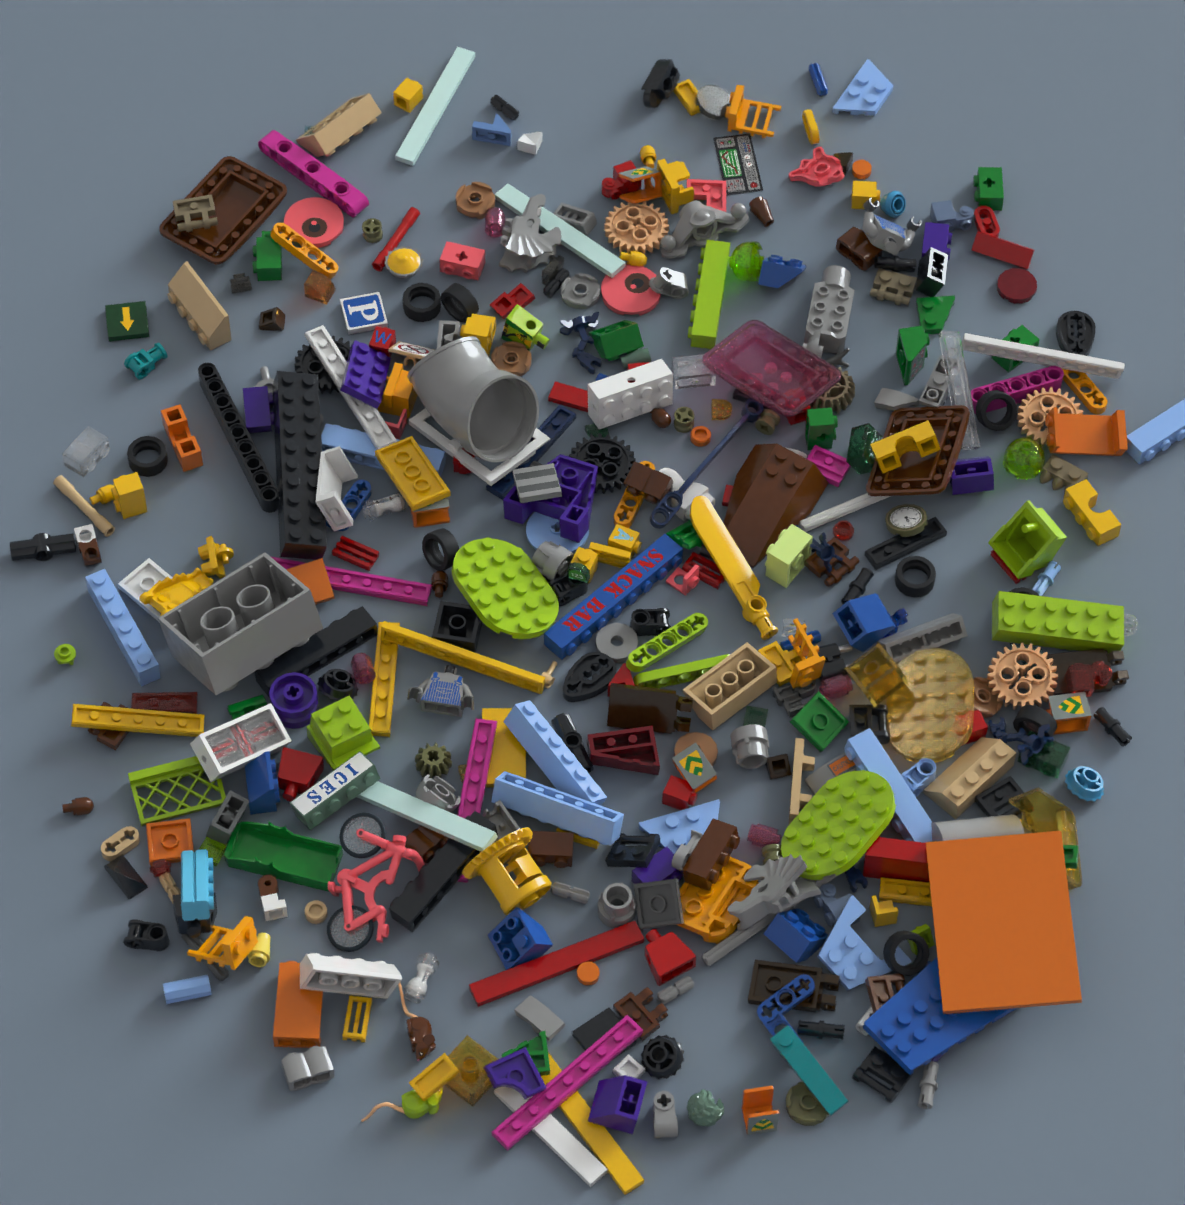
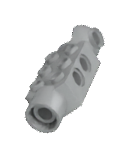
(829, 312)

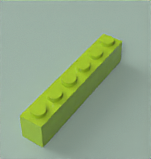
(710, 294)

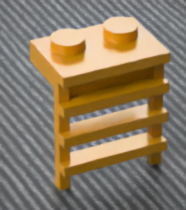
(739, 110)
(807, 669)
(235, 944)

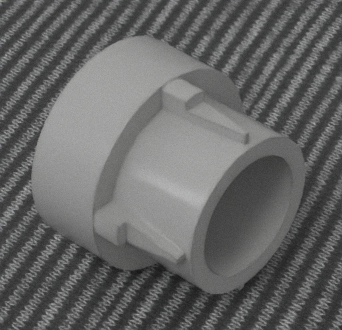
(552, 560)
(750, 746)
(624, 912)

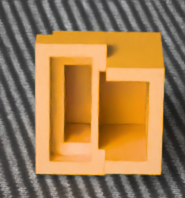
(398, 393)

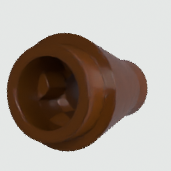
(761, 210)

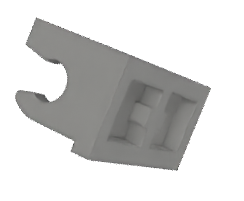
(502, 819)

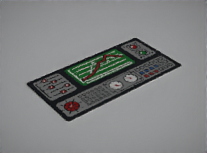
(738, 163)

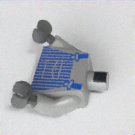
(886, 234)
(443, 693)

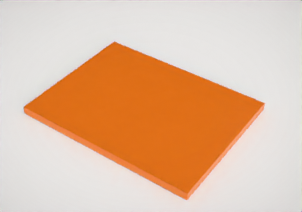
(1003, 922)

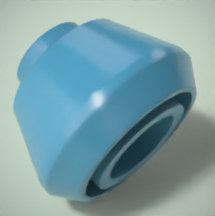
(893, 204)

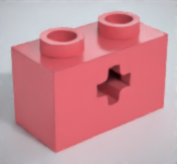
(462, 261)

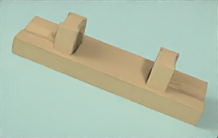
(800, 764)

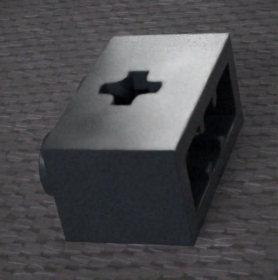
(931, 272)

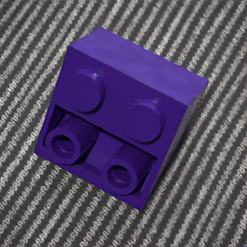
(972, 476)
(618, 1103)

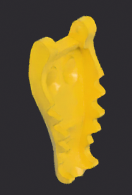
(173, 592)

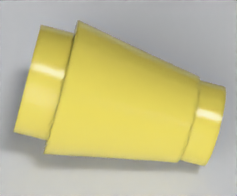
(261, 952)

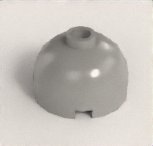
(438, 793)

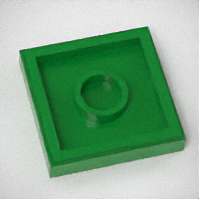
(819, 721)

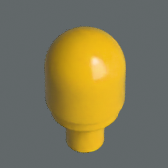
(648, 155)
(634, 258)
(103, 495)

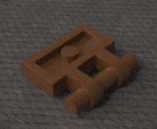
(816, 564)

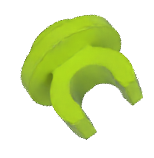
(65, 654)

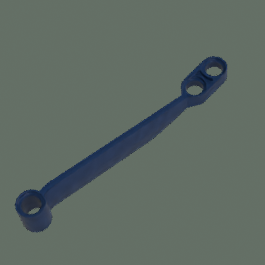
(669, 512)

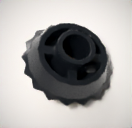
(337, 684)
(662, 1057)

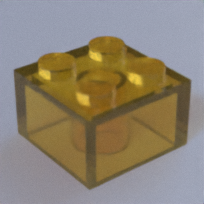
(876, 675)
(472, 1079)

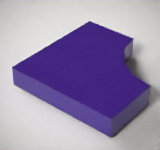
(516, 1072)

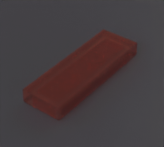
(166, 701)

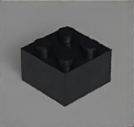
(457, 625)

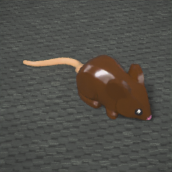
(419, 1032)

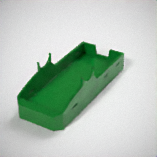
(285, 855)

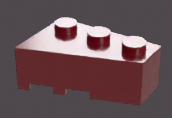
(625, 750)

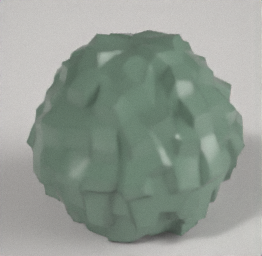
(703, 1109)

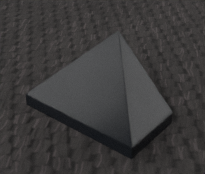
(125, 876)

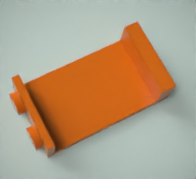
(1086, 433)
(296, 1010)

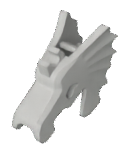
(525, 245)
(776, 892)

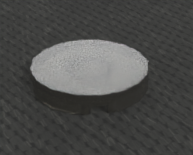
(712, 101)

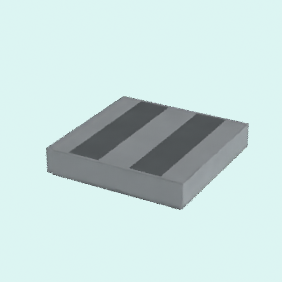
(537, 483)

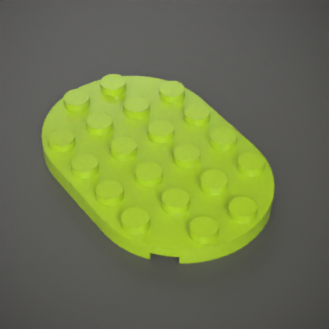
(505, 588)
(840, 823)

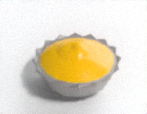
(403, 262)

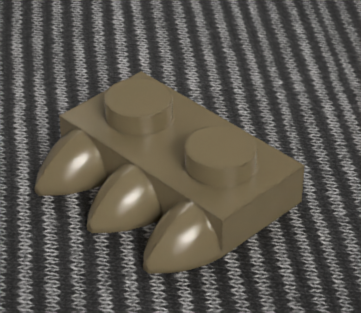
(1062, 473)

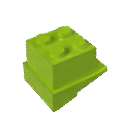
(1028, 540)
(340, 732)

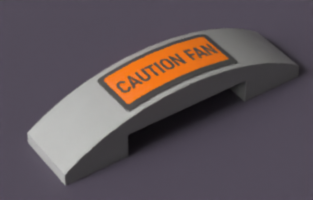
(830, 770)

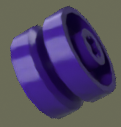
(294, 699)

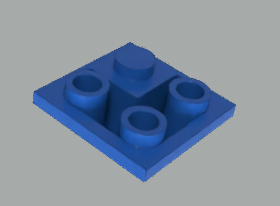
(777, 272)
(519, 939)

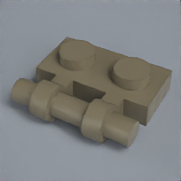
(194, 208)
(895, 283)

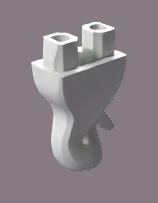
(694, 490)

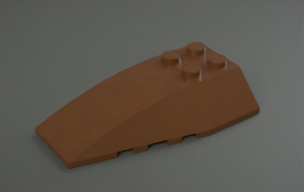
(769, 496)

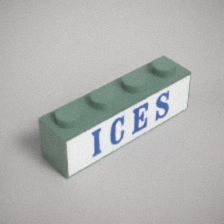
(335, 790)

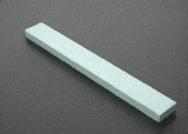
(435, 106)
(570, 237)
(429, 816)

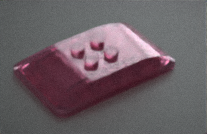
(771, 368)

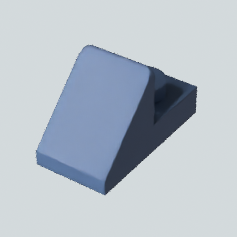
(493, 133)

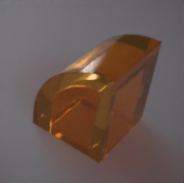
(319, 287)

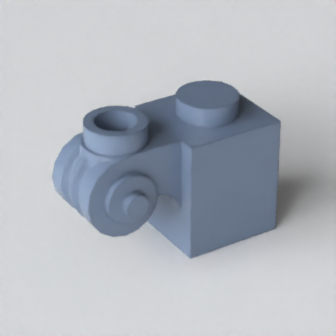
(943, 213)
(831, 905)

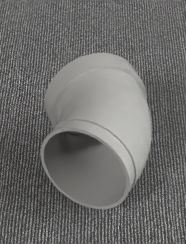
(475, 401)

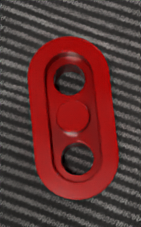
(989, 224)

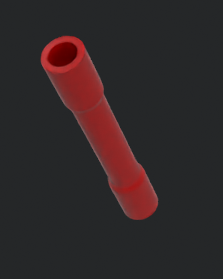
(406, 223)

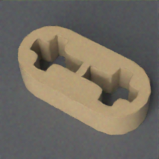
(120, 843)

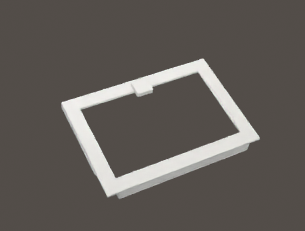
(454, 449)

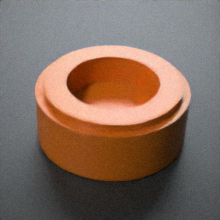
(861, 169)
(700, 436)
(588, 973)

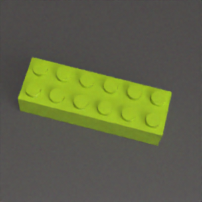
(1057, 622)

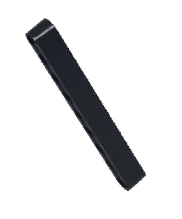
(238, 437)

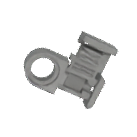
(684, 851)

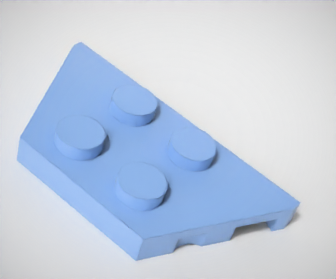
(865, 92)
(677, 826)

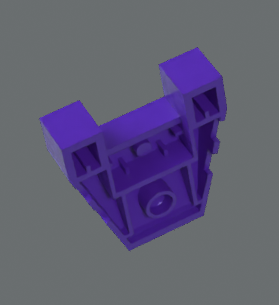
(572, 510)

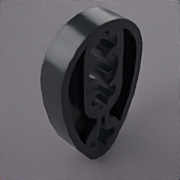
(1065, 332)
(583, 668)

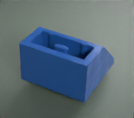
(864, 621)
(262, 784)
(796, 934)

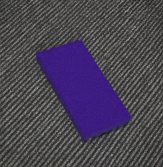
(365, 374)

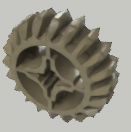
(837, 396)

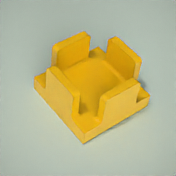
(672, 193)

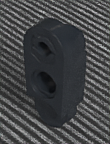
(660, 82)

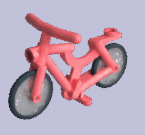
(363, 837)

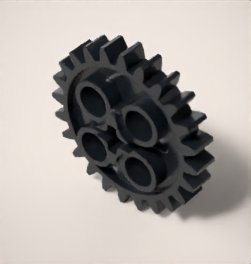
(308, 363)
(609, 457)

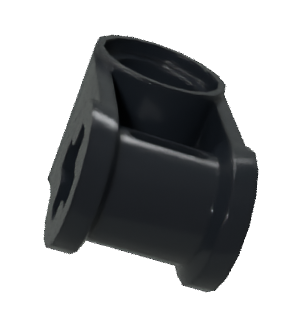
(567, 590)
(651, 621)
(142, 935)

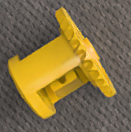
(529, 881)

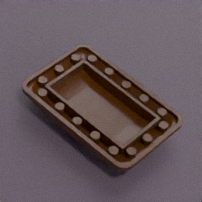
(241, 202)
(925, 474)

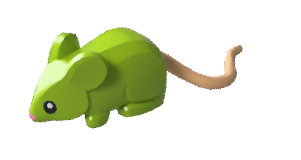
(413, 1105)

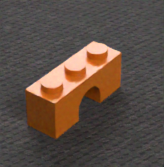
(183, 443)

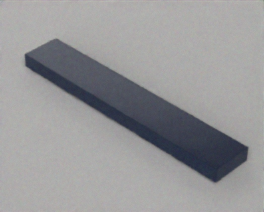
(553, 427)

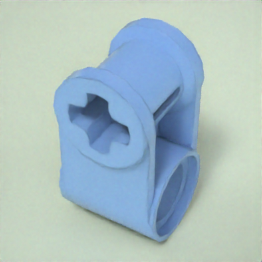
(917, 779)

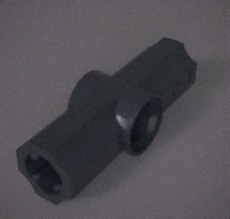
(42, 547)
(567, 732)

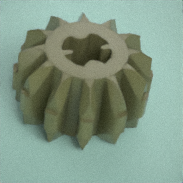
(433, 760)

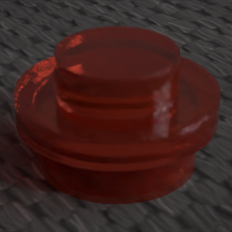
(843, 530)
(160, 867)

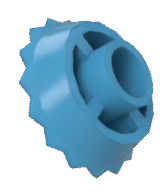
(1085, 783)

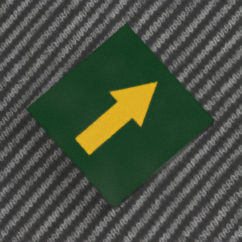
(127, 321)

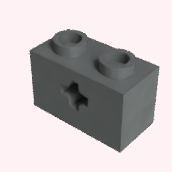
(227, 817)

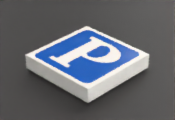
(363, 313)

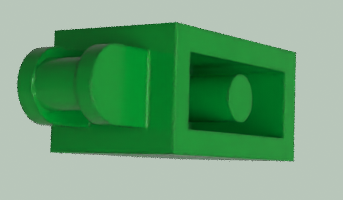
(268, 258)

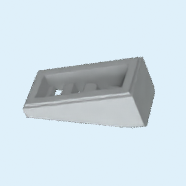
(586, 222)

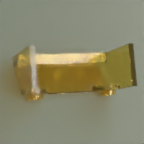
(1047, 814)

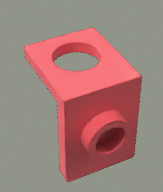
(397, 429)
(690, 579)

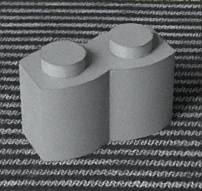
(307, 1068)

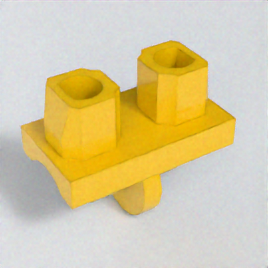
(218, 557)

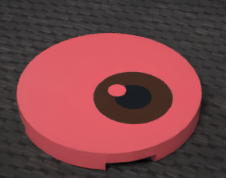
(315, 220)
(630, 291)

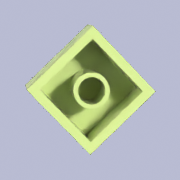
(788, 555)

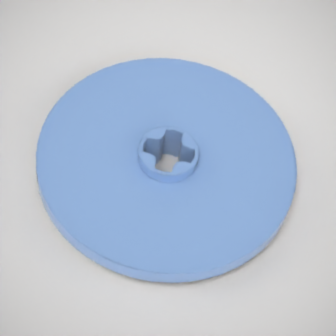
(543, 528)

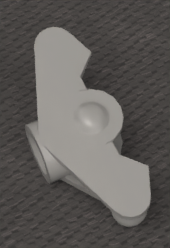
(701, 224)

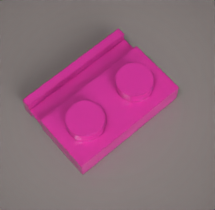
(830, 465)

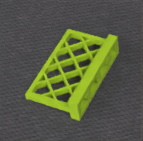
(169, 772)

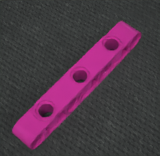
(313, 173)

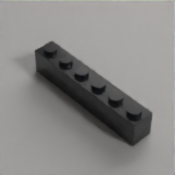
(321, 648)
(435, 879)

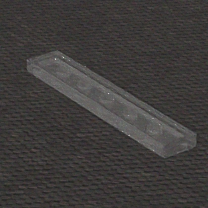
(958, 383)

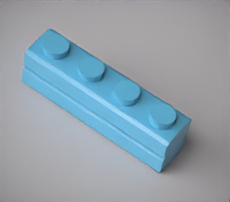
(196, 885)

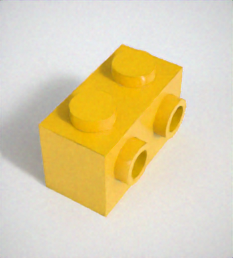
(129, 495)

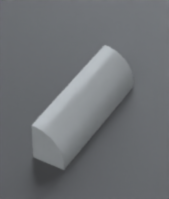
(924, 636)
(976, 828)

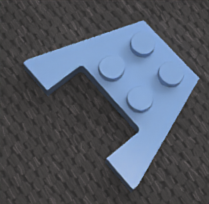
(849, 955)

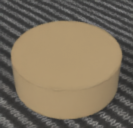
(315, 912)

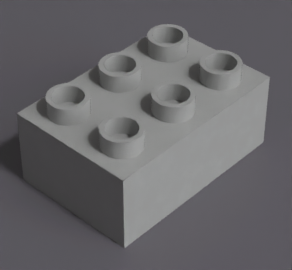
(241, 623)

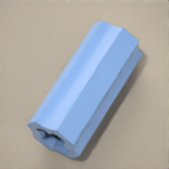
(187, 989)

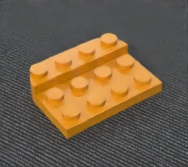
(707, 911)

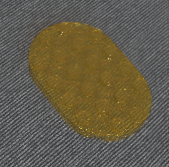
(934, 709)

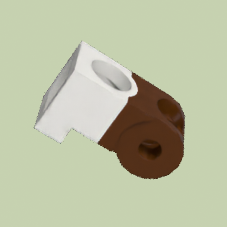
(87, 545)
(268, 893)

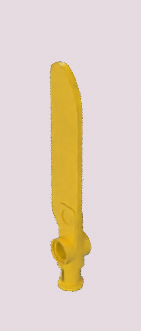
(731, 564)

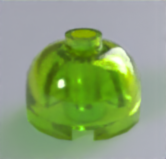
(746, 261)
(1024, 458)

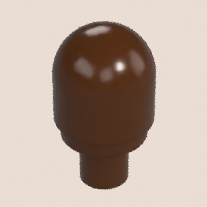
(660, 417)
(439, 583)
(79, 806)

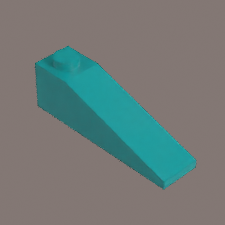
(808, 1070)

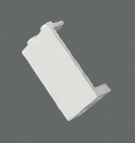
(333, 471)

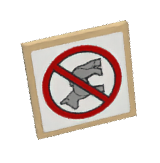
(411, 351)

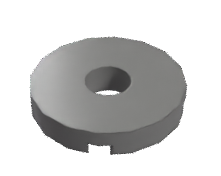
(580, 300)
(613, 632)

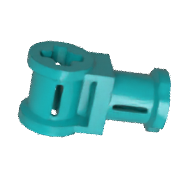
(143, 362)

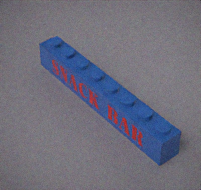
(613, 597)

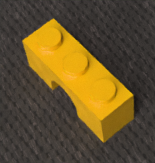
(917, 438)
(1098, 526)

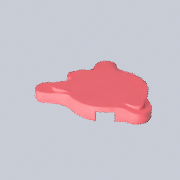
(819, 170)

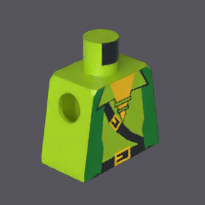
(524, 329)

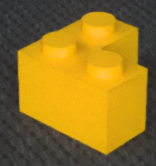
(481, 327)

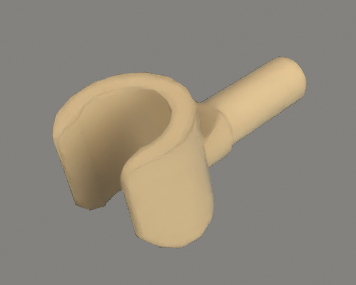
(549, 680)

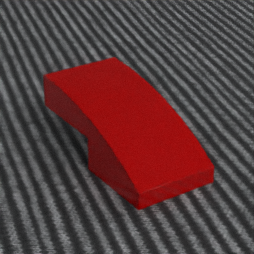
(506, 302)

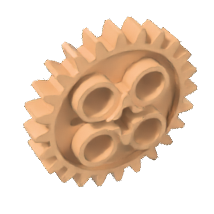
(636, 227)
(1033, 408)
(1007, 664)

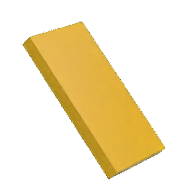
(412, 473)
(507, 751)

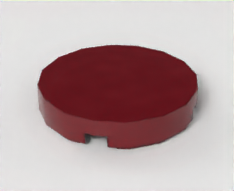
(1016, 285)

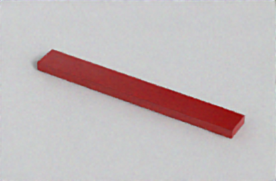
(556, 963)

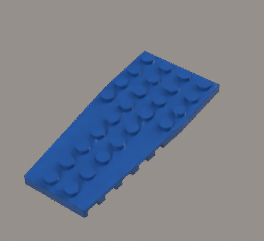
(914, 1025)

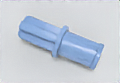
(1046, 578)

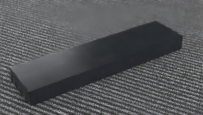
(901, 546)

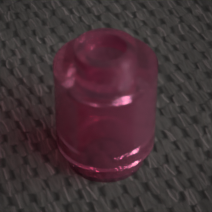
(494, 222)
(362, 668)
(836, 687)
(763, 835)

